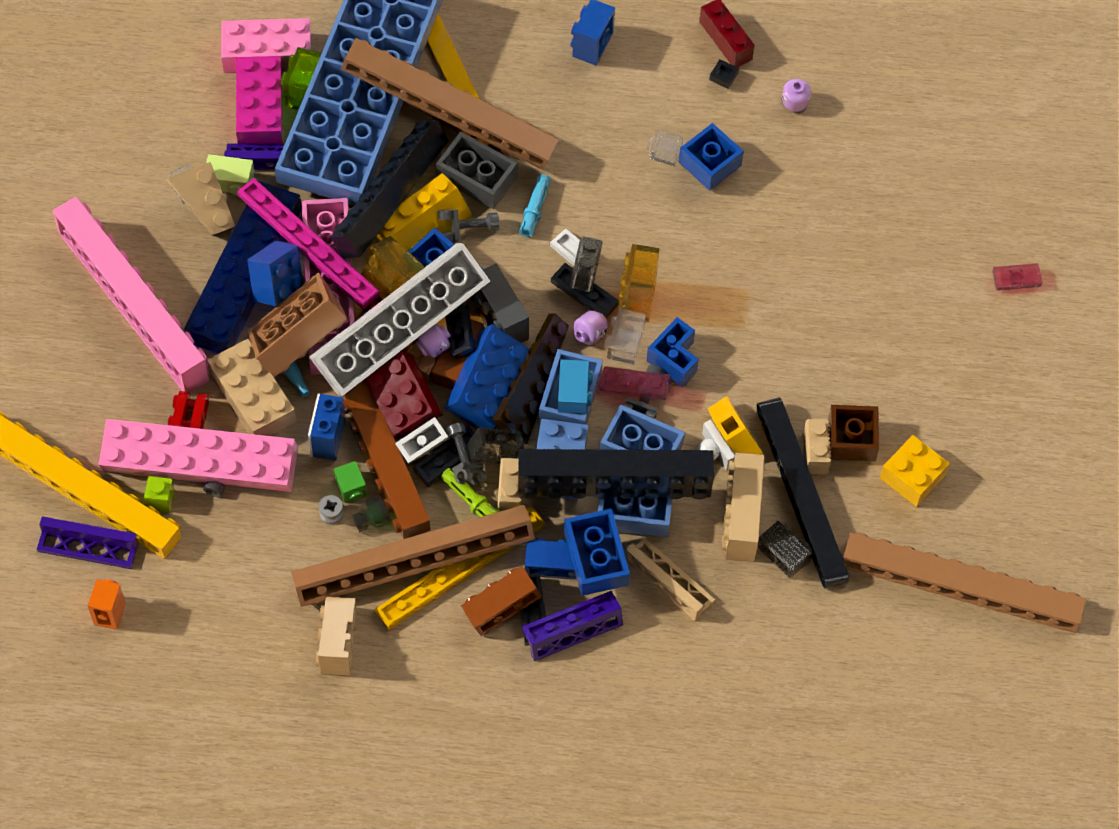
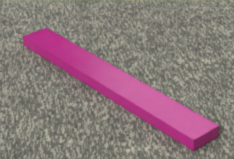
(308, 243)

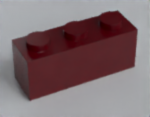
(726, 33)

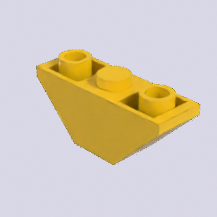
(733, 428)

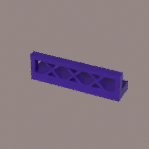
(263, 155)
(85, 534)
(573, 622)

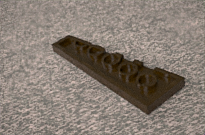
(524, 400)

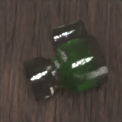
(375, 514)

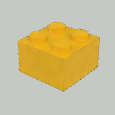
(914, 470)

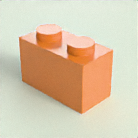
(107, 604)

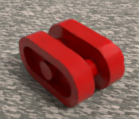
(181, 406)

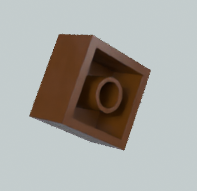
(854, 432)

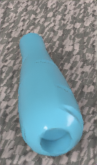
(295, 376)

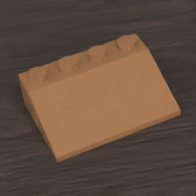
(296, 325)

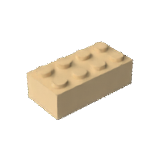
(251, 390)
(743, 507)

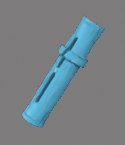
(532, 212)

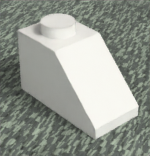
(422, 441)

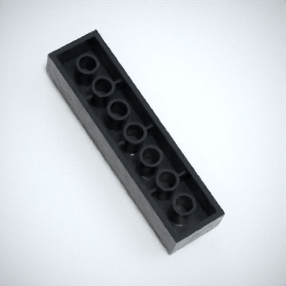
(615, 473)

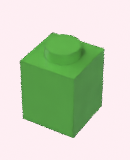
(350, 482)

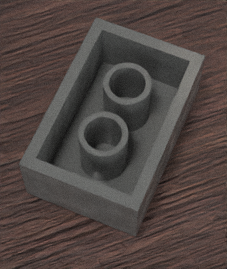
(477, 169)
(501, 306)

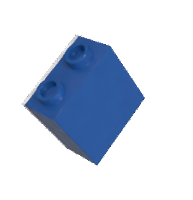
(326, 427)

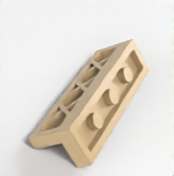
(666, 583)

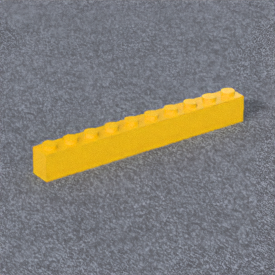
(87, 488)

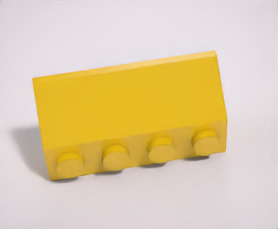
(419, 213)

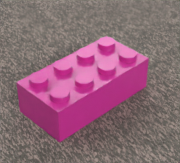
(259, 100)

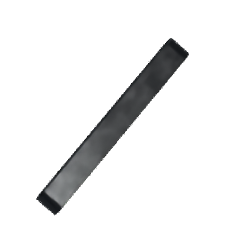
(802, 493)

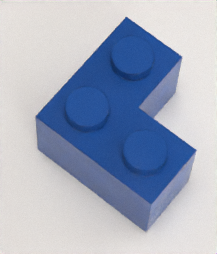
(671, 352)

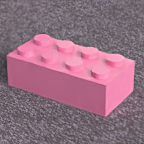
(263, 38)

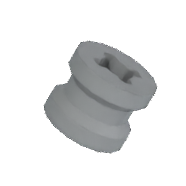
(328, 514)

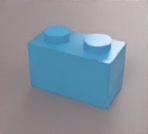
(573, 386)

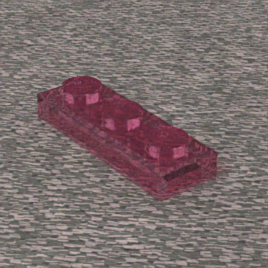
(635, 382)

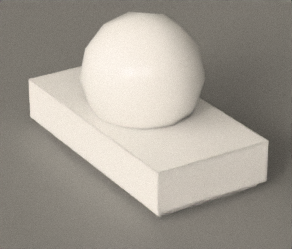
(716, 442)

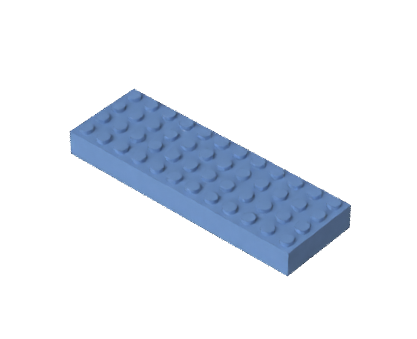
(342, 118)

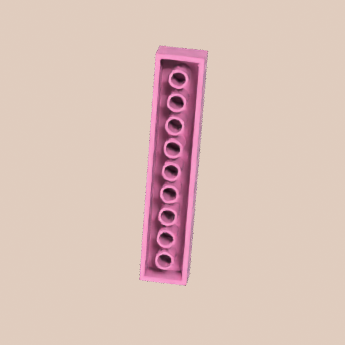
(131, 295)

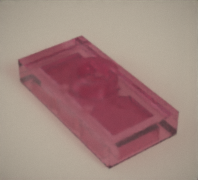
(1017, 276)

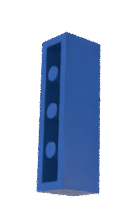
(549, 559)

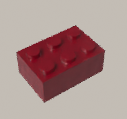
(403, 395)

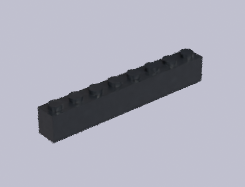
(389, 189)

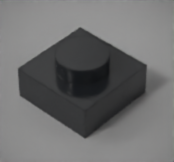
(724, 74)

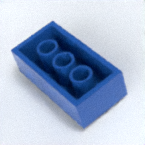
(486, 377)

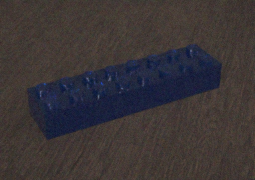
(228, 293)

